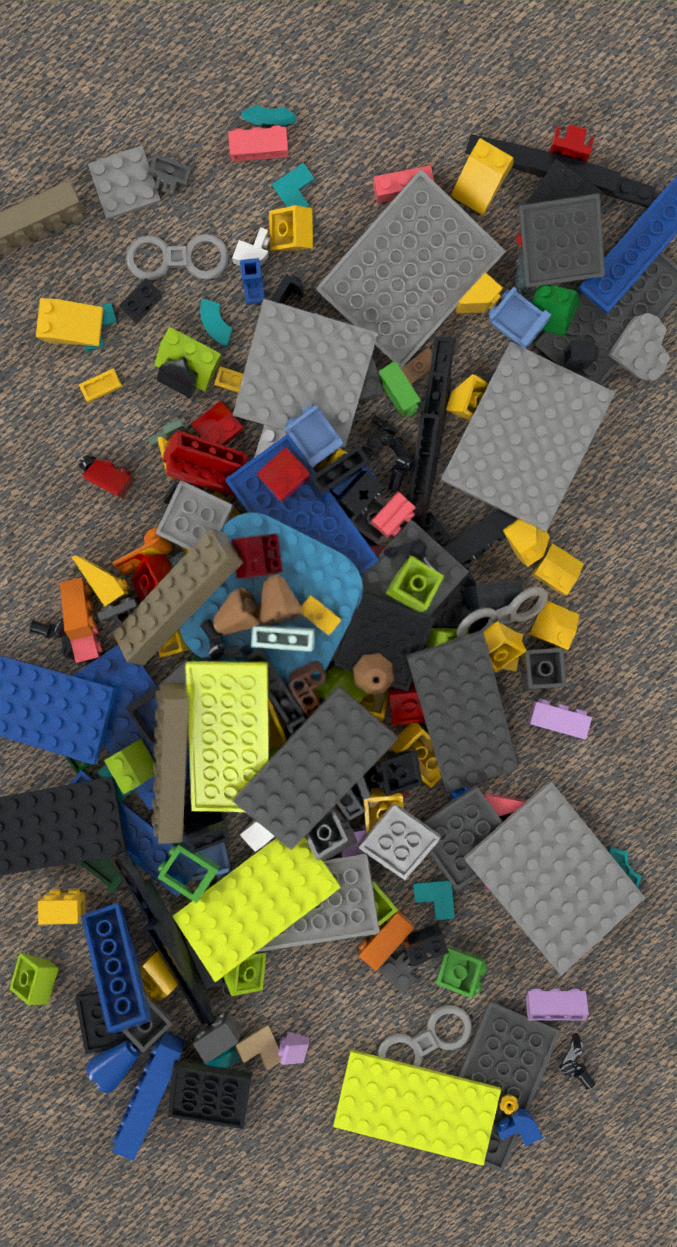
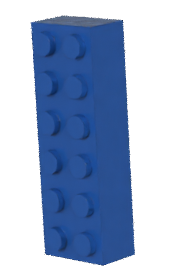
(116, 968)
(147, 1095)

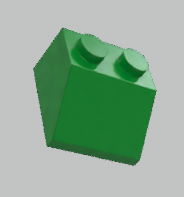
(560, 304)

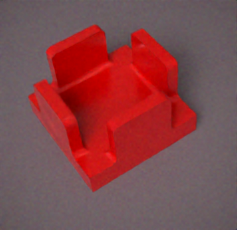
(573, 143)
(405, 706)

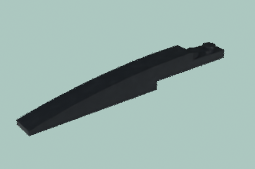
(539, 162)
(431, 428)
(293, 714)
(165, 936)

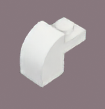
(248, 251)

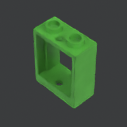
(399, 389)
(211, 866)

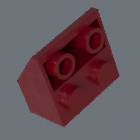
(259, 555)

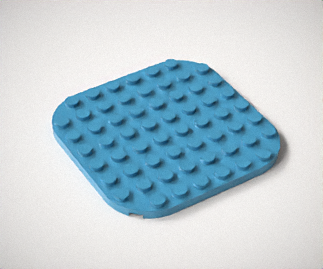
(308, 570)

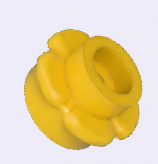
(506, 1099)

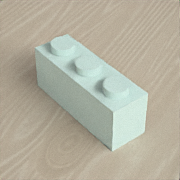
(283, 637)

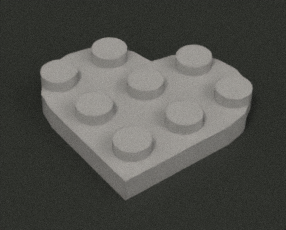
(641, 349)

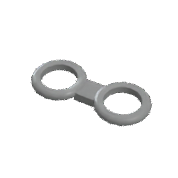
(177, 257)
(508, 613)
(427, 1039)

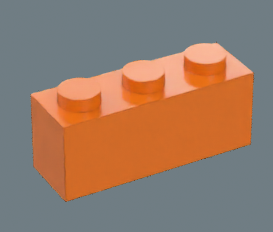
(77, 608)
(382, 945)

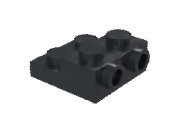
(398, 771)

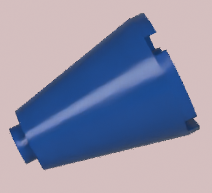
(112, 1065)

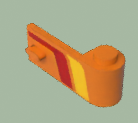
(153, 545)

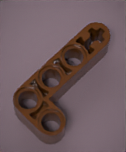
(307, 686)

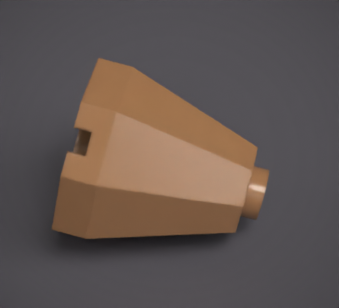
(278, 601)
(237, 613)
(371, 666)

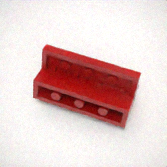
(202, 461)

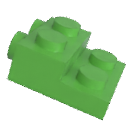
(462, 972)

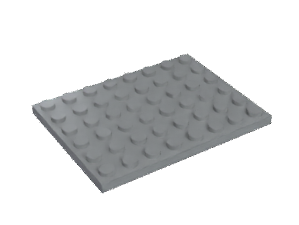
(410, 268)
(528, 436)
(554, 878)

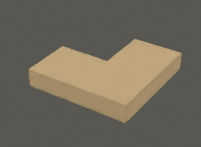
(260, 1043)

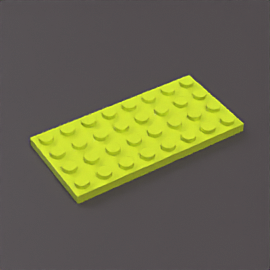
(225, 730)
(255, 904)
(417, 1107)

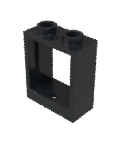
(131, 709)
(425, 941)

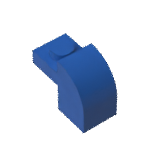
(252, 281)
(521, 1122)

